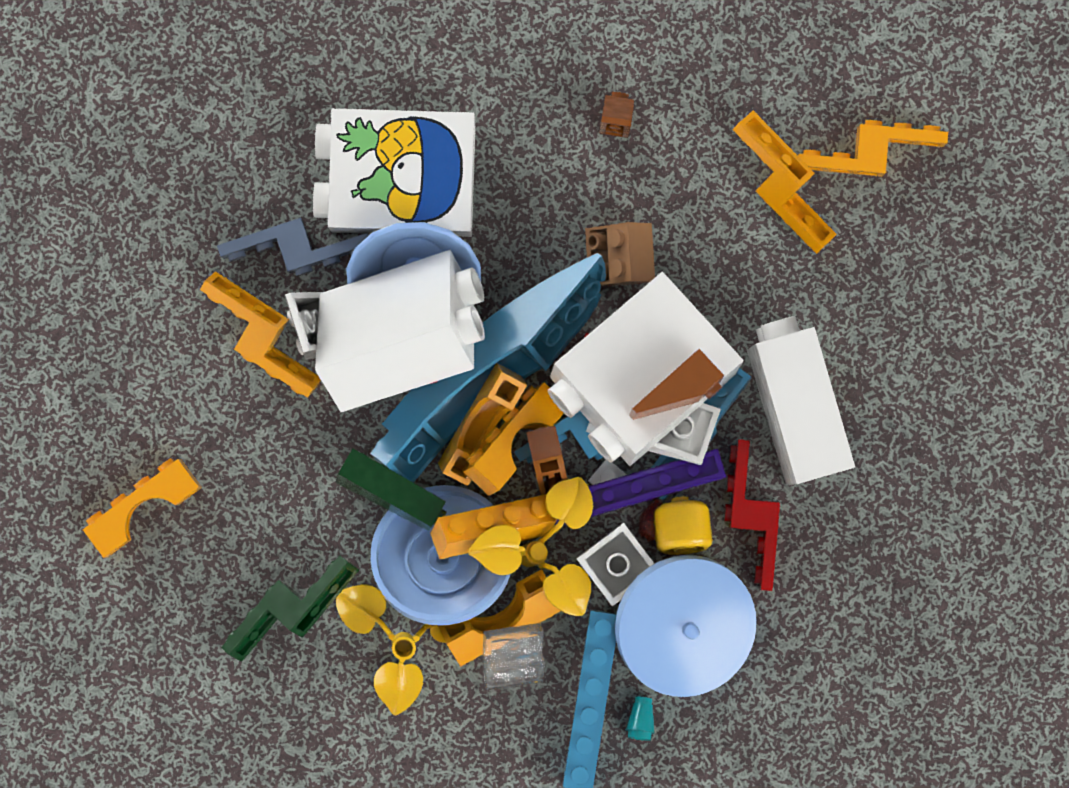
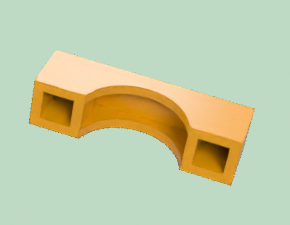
(493, 401)
(494, 463)
(111, 529)
(457, 532)
(526, 608)

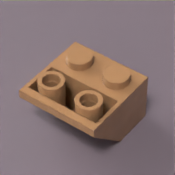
(625, 250)

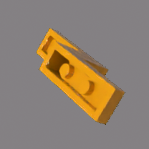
(873, 148)
(787, 178)
(260, 334)

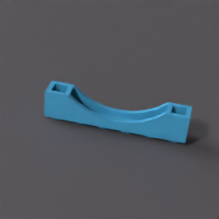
(591, 700)

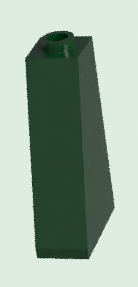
(390, 490)

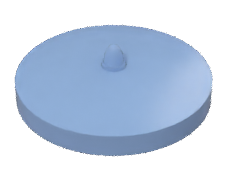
(420, 582)
(685, 625)

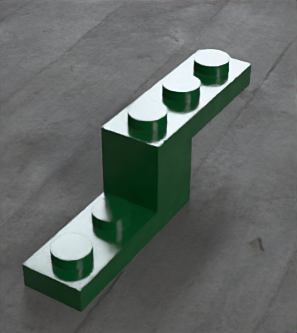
(290, 608)

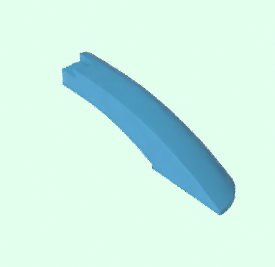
(519, 336)

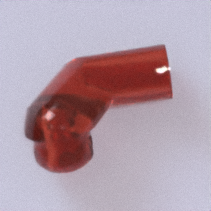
(646, 521)

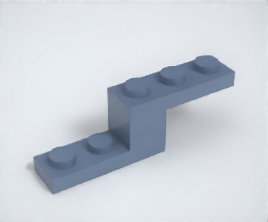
(294, 246)

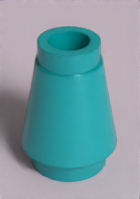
(641, 720)

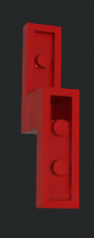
(752, 515)

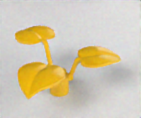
(501, 554)
(393, 682)

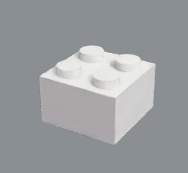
(615, 562)

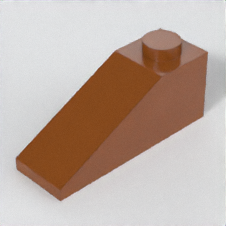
(617, 115)
(684, 386)
(546, 457)

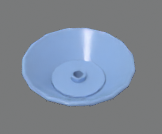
(405, 244)

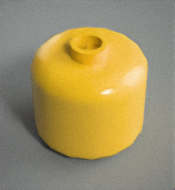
(682, 526)

